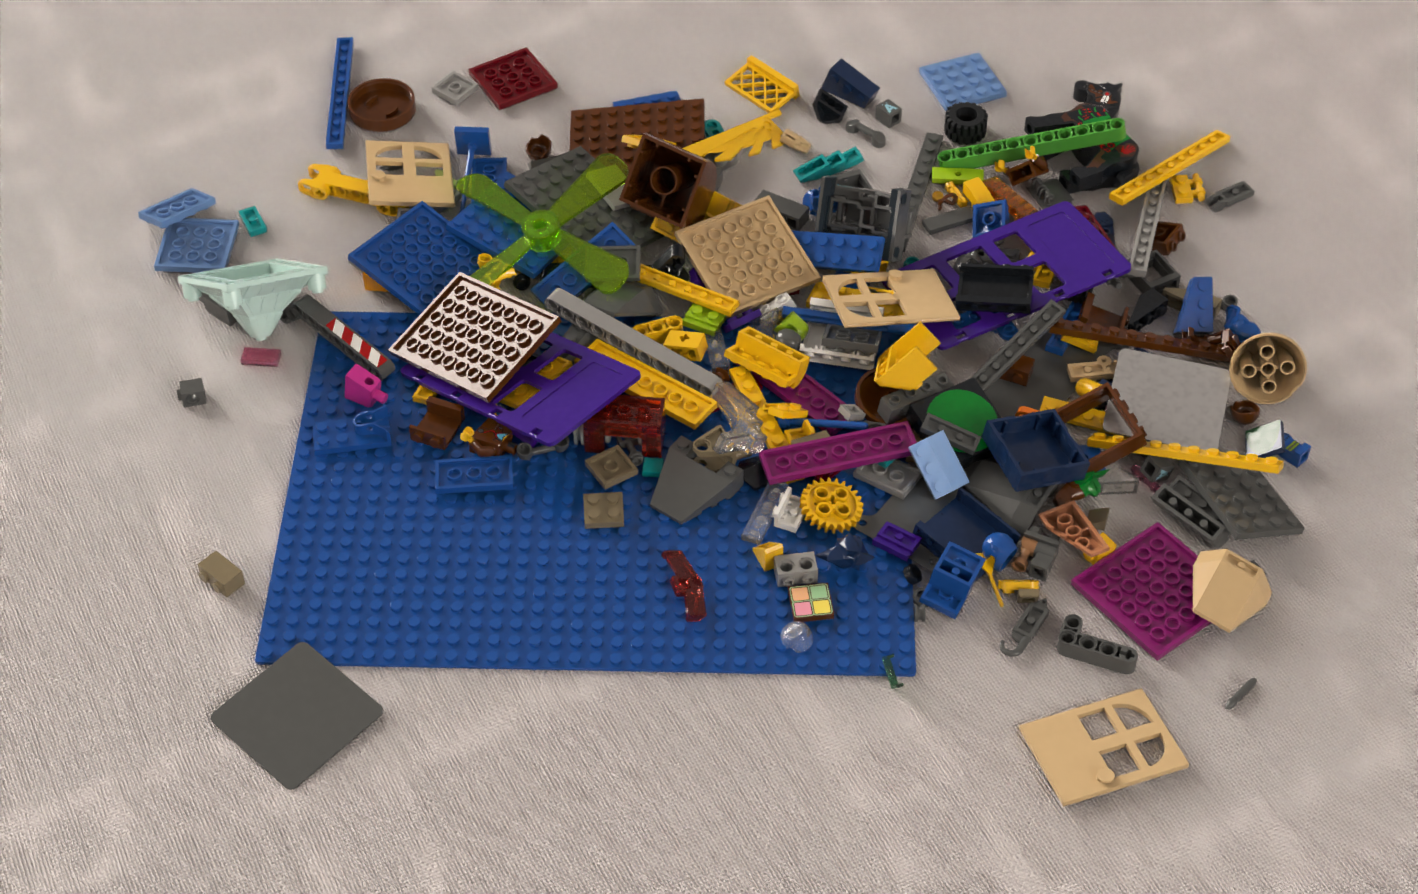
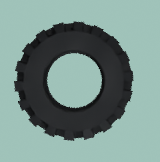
(965, 123)

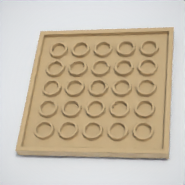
(748, 254)

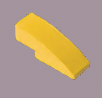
(976, 192)

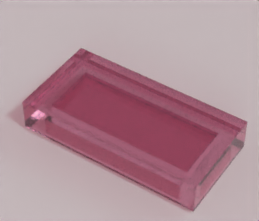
(261, 357)

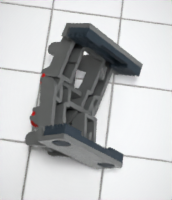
(867, 206)

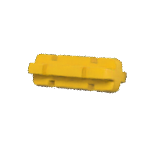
(951, 188)

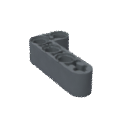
(1093, 649)

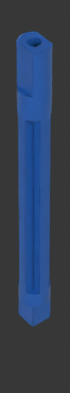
(824, 317)

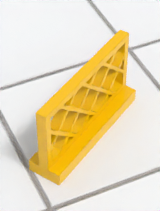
(771, 78)

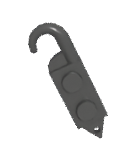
(1027, 627)

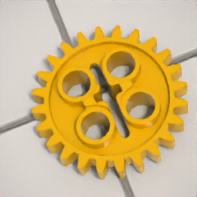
(831, 505)

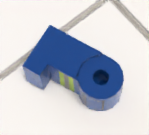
(1294, 451)

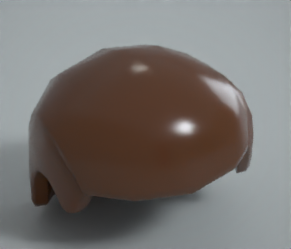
(539, 147)
(1244, 412)

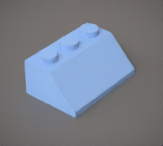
(938, 464)

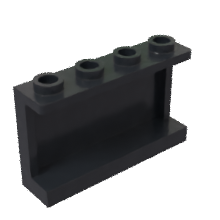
(995, 288)

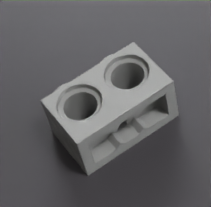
(795, 569)

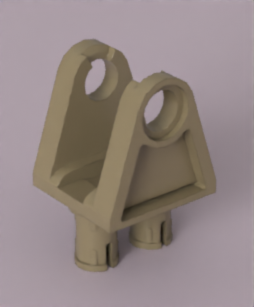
(709, 457)

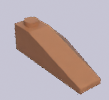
(1075, 528)

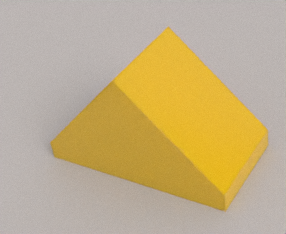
(766, 552)

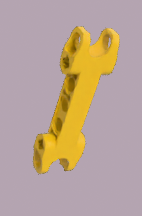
(333, 183)

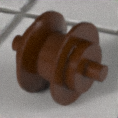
(723, 374)

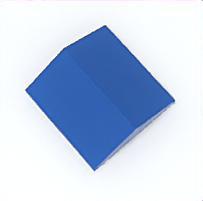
(989, 216)

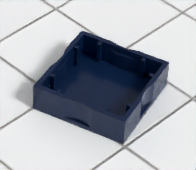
(1035, 450)

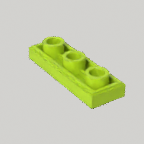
(957, 175)

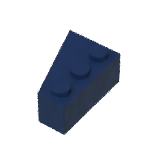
(850, 84)

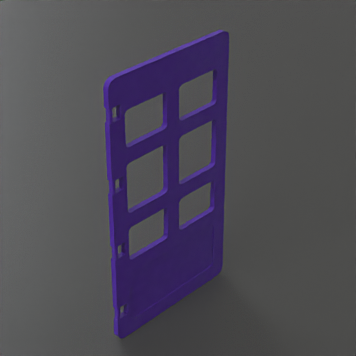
(1059, 240)
(559, 404)

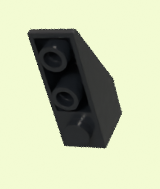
(1148, 308)

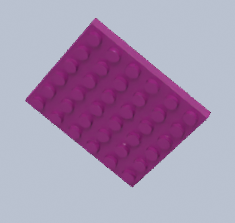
(1146, 590)

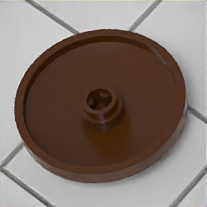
(868, 397)

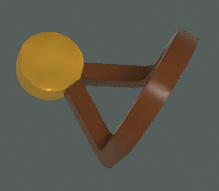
(940, 198)

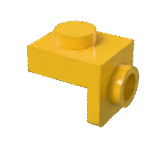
(796, 433)

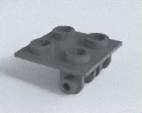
(1048, 192)

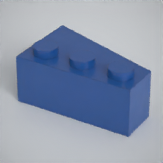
(1197, 307)

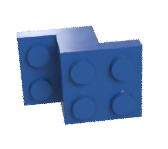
(952, 580)

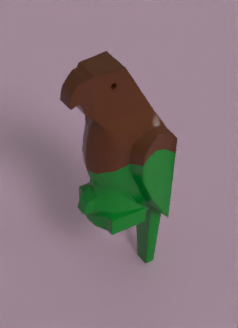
(1080, 489)

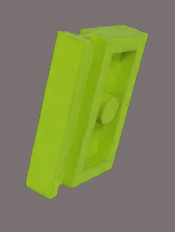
(703, 319)

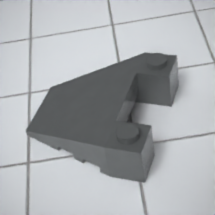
(689, 487)

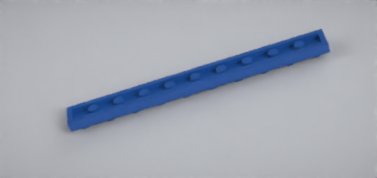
(339, 93)

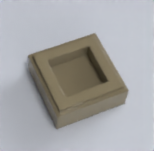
(1028, 595)

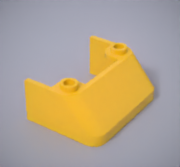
(905, 362)

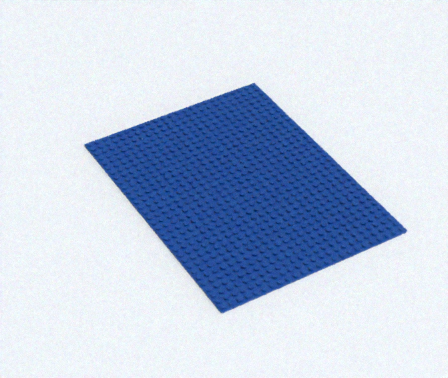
(513, 580)

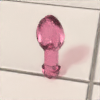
(1135, 470)

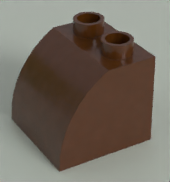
(669, 182)

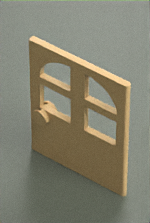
(409, 188)
(916, 291)
(1075, 760)

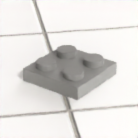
(455, 88)

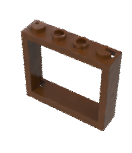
(1093, 399)

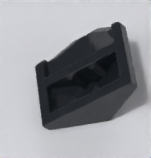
(828, 108)
(754, 473)

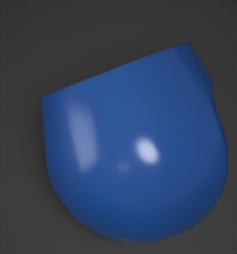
(1001, 548)

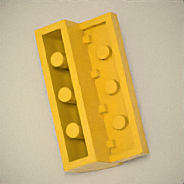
(768, 358)

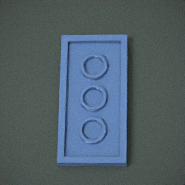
(177, 208)

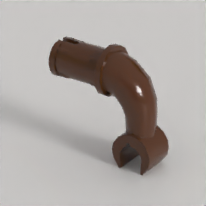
(1215, 338)

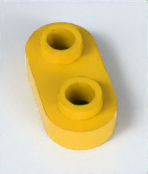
(1009, 586)

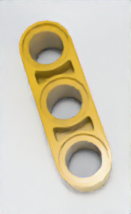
(660, 328)

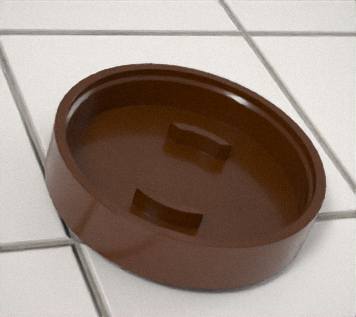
(381, 104)

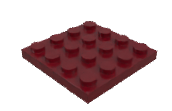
(513, 78)

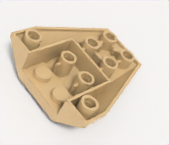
(1228, 588)

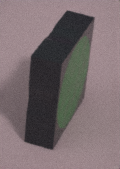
(962, 406)

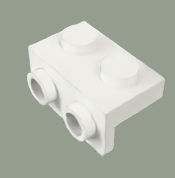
(788, 514)

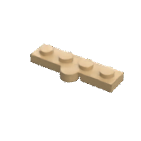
(1097, 370)

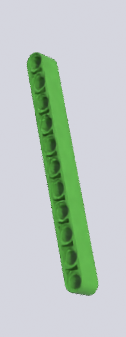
(1044, 143)

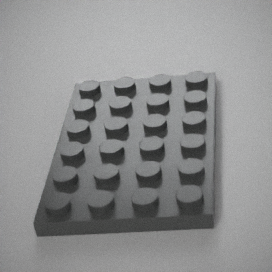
(1242, 500)

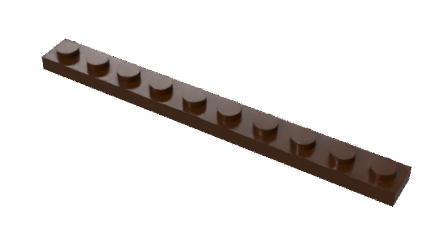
(1139, 339)

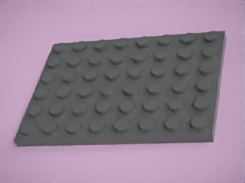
(547, 182)

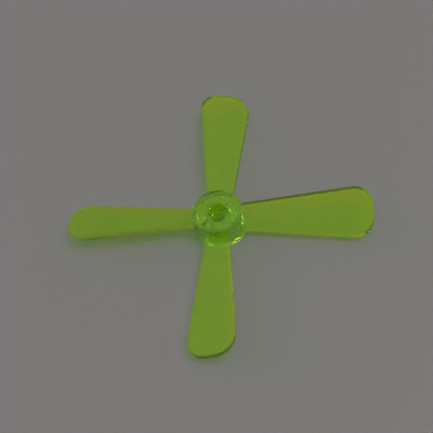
(543, 227)

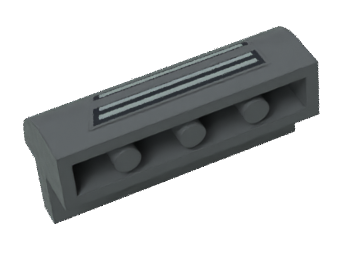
(1191, 509)

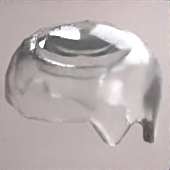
(797, 636)

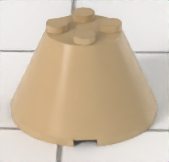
(1268, 368)

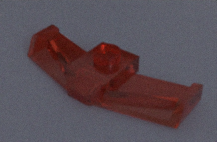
(686, 584)

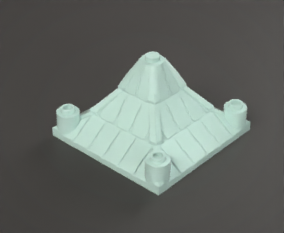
(256, 290)

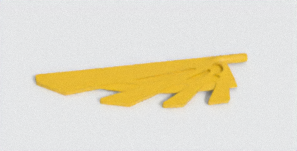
(745, 135)

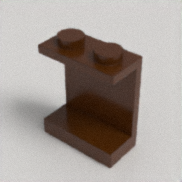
(1094, 314)
(438, 424)

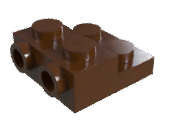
(1168, 237)

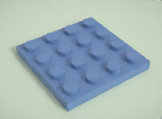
(963, 81)
(196, 245)

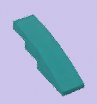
(829, 165)

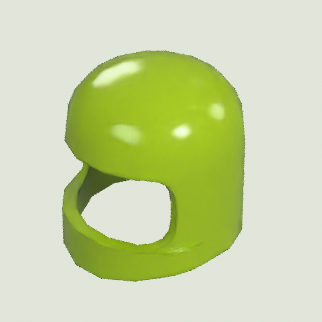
(795, 323)

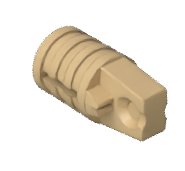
(795, 141)

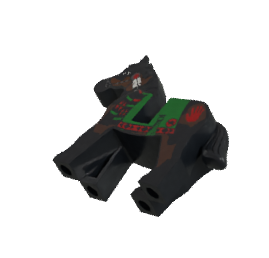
(1104, 164)

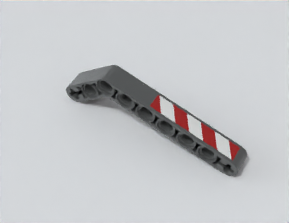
(339, 335)

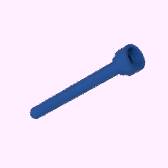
(785, 423)

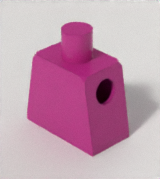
(363, 387)

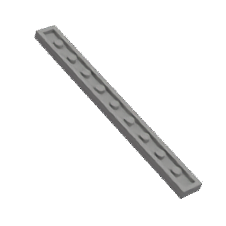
(1146, 230)

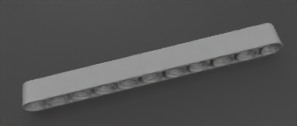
(631, 341)

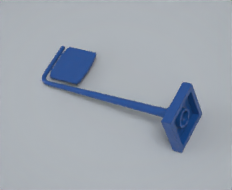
(472, 142)

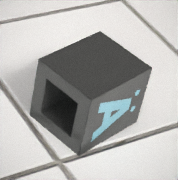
(888, 113)
(1157, 468)

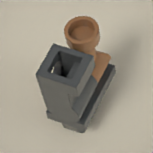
(1042, 548)

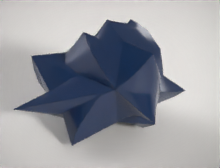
(847, 553)

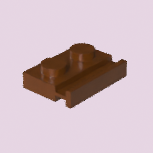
(1230, 342)

